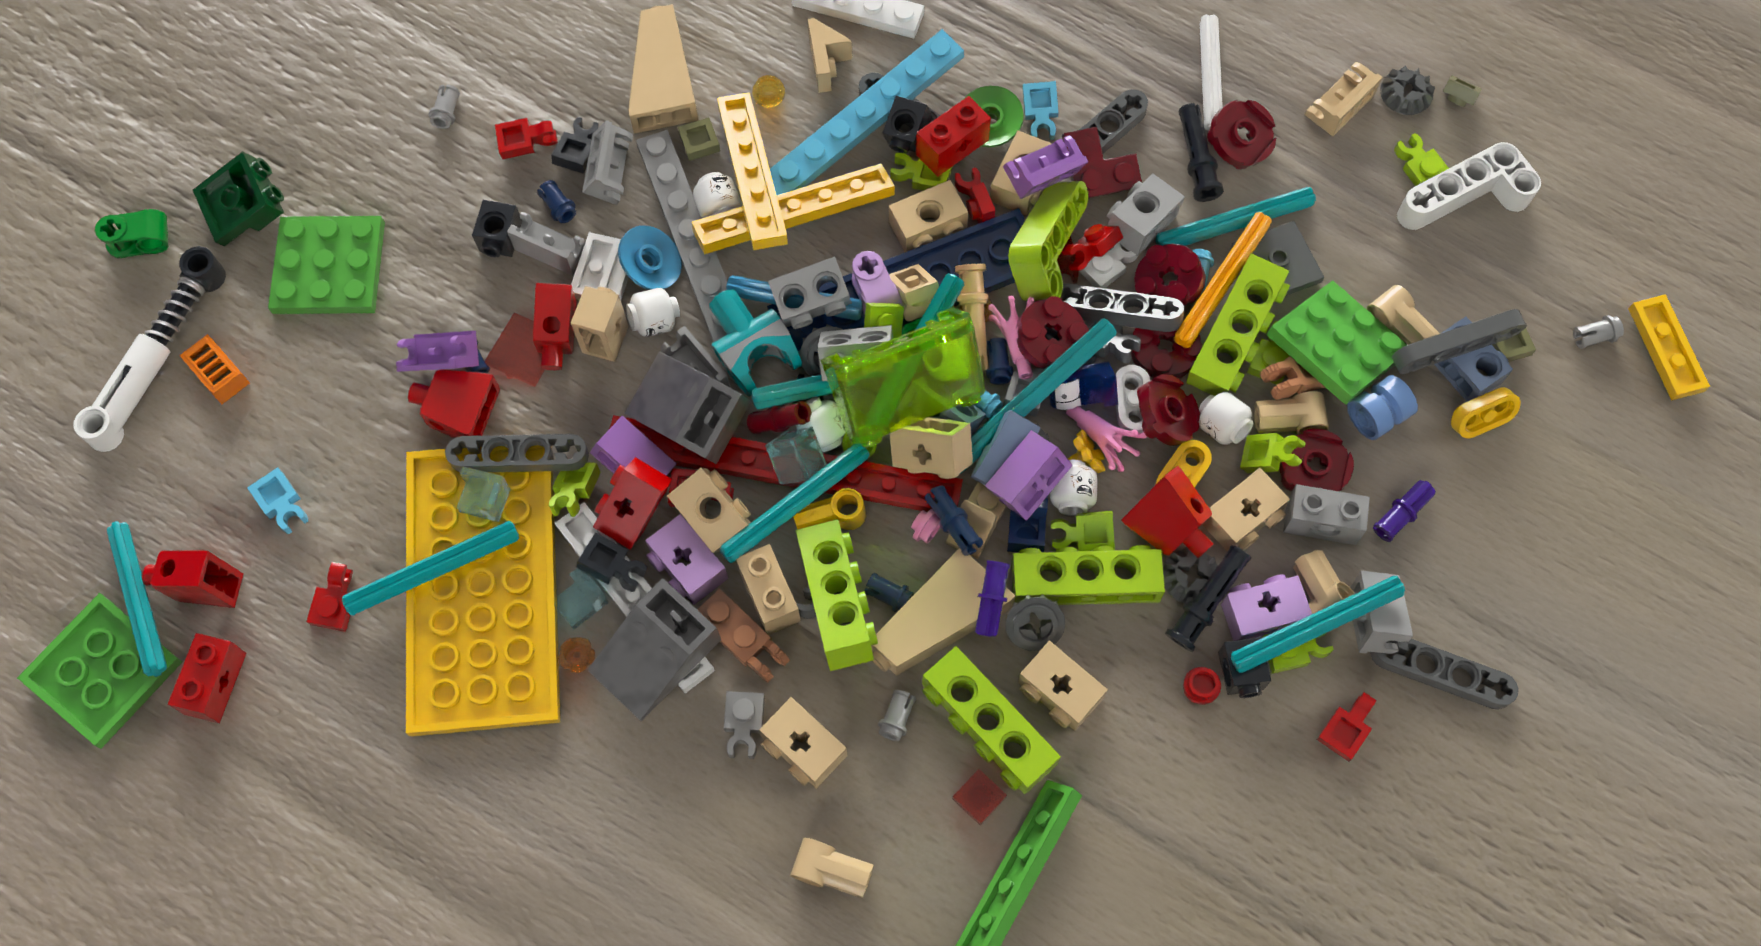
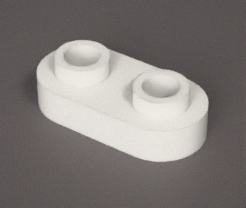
(1127, 399)

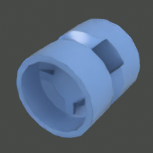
(1387, 405)

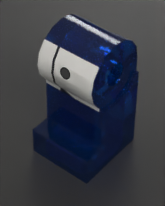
(1087, 386)

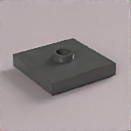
(1288, 249)

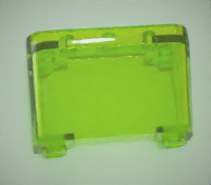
(907, 378)

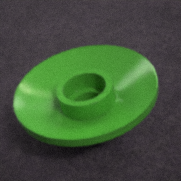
(1004, 108)

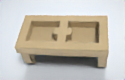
(1344, 99)

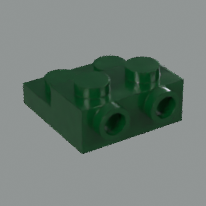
(239, 198)

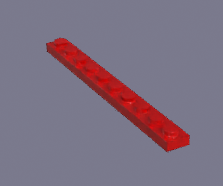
(751, 461)

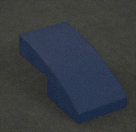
(1028, 533)

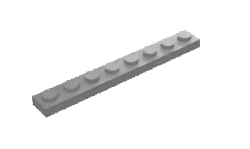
(679, 211)

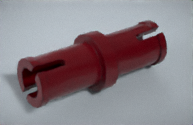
(779, 418)

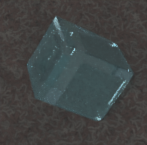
(796, 455)
(483, 494)
(580, 599)

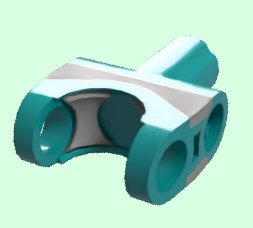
(749, 339)

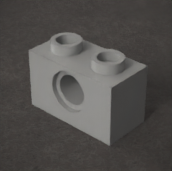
(1145, 212)
(1326, 514)

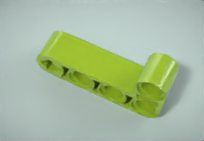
(1043, 237)

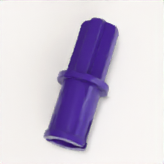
(1404, 510)
(992, 598)

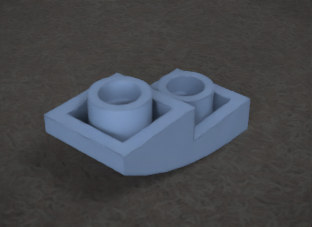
(1007, 438)

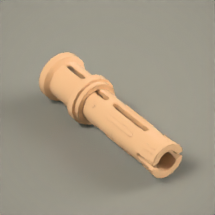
(973, 300)

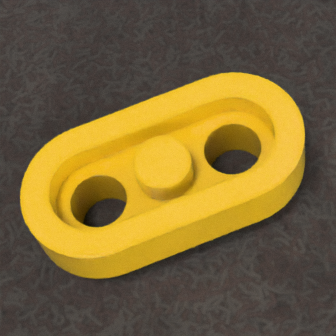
(1485, 412)
(1189, 449)

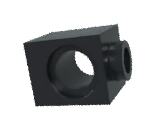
(904, 112)
(493, 217)
(1248, 683)

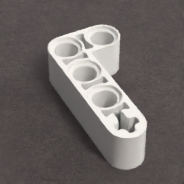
(1461, 189)

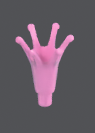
(1010, 333)
(1105, 435)

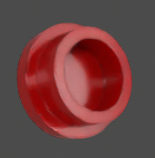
(1202, 685)

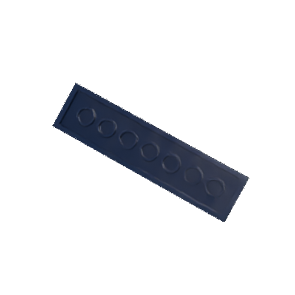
(979, 244)

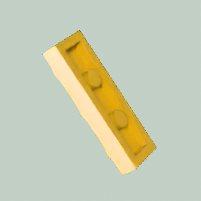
(1668, 347)

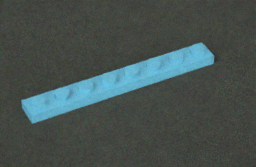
(865, 113)

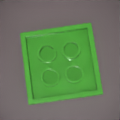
(326, 265)
(1337, 341)
(95, 672)

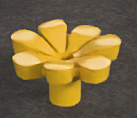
(1086, 452)

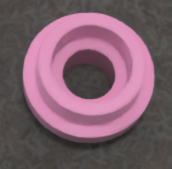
(925, 526)

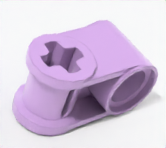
(874, 287)

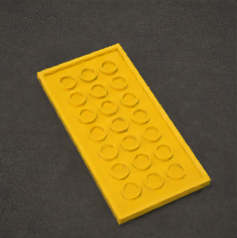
(487, 630)

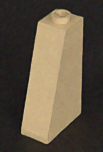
(660, 79)
(934, 616)

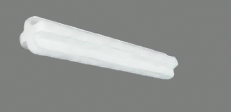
(1210, 68)

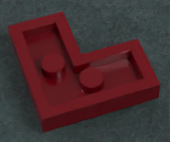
(1101, 175)

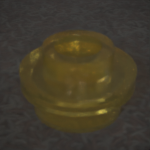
(768, 84)

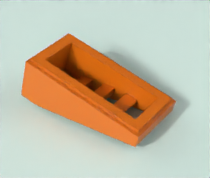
(227, 386)

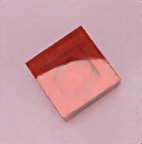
(979, 797)

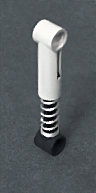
(147, 353)

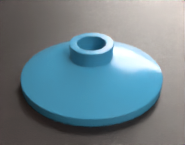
(657, 250)

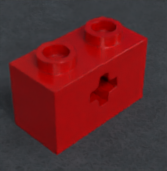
(953, 136)
(625, 520)
(207, 678)

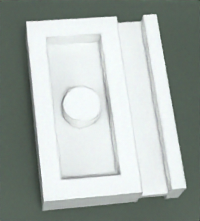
(599, 266)

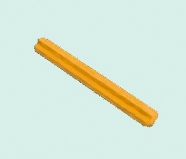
(1222, 280)

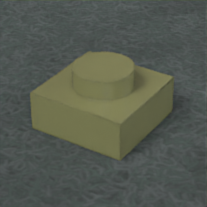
(1461, 92)
(699, 139)
(1517, 346)

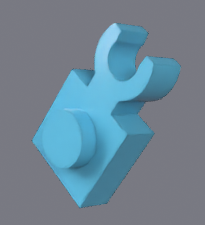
(1041, 104)
(277, 497)

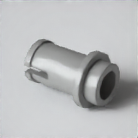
(442, 113)
(1608, 329)
(896, 717)

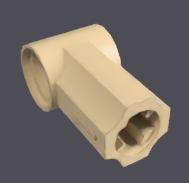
(1397, 312)
(1295, 414)
(1320, 581)
(821, 866)

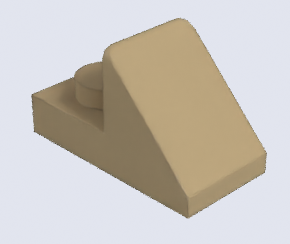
(826, 49)
(915, 289)
(983, 513)

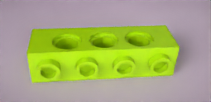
(1256, 278)
(1106, 588)
(847, 643)
(958, 671)

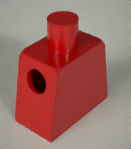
(553, 311)
(456, 401)
(1171, 515)
(182, 574)

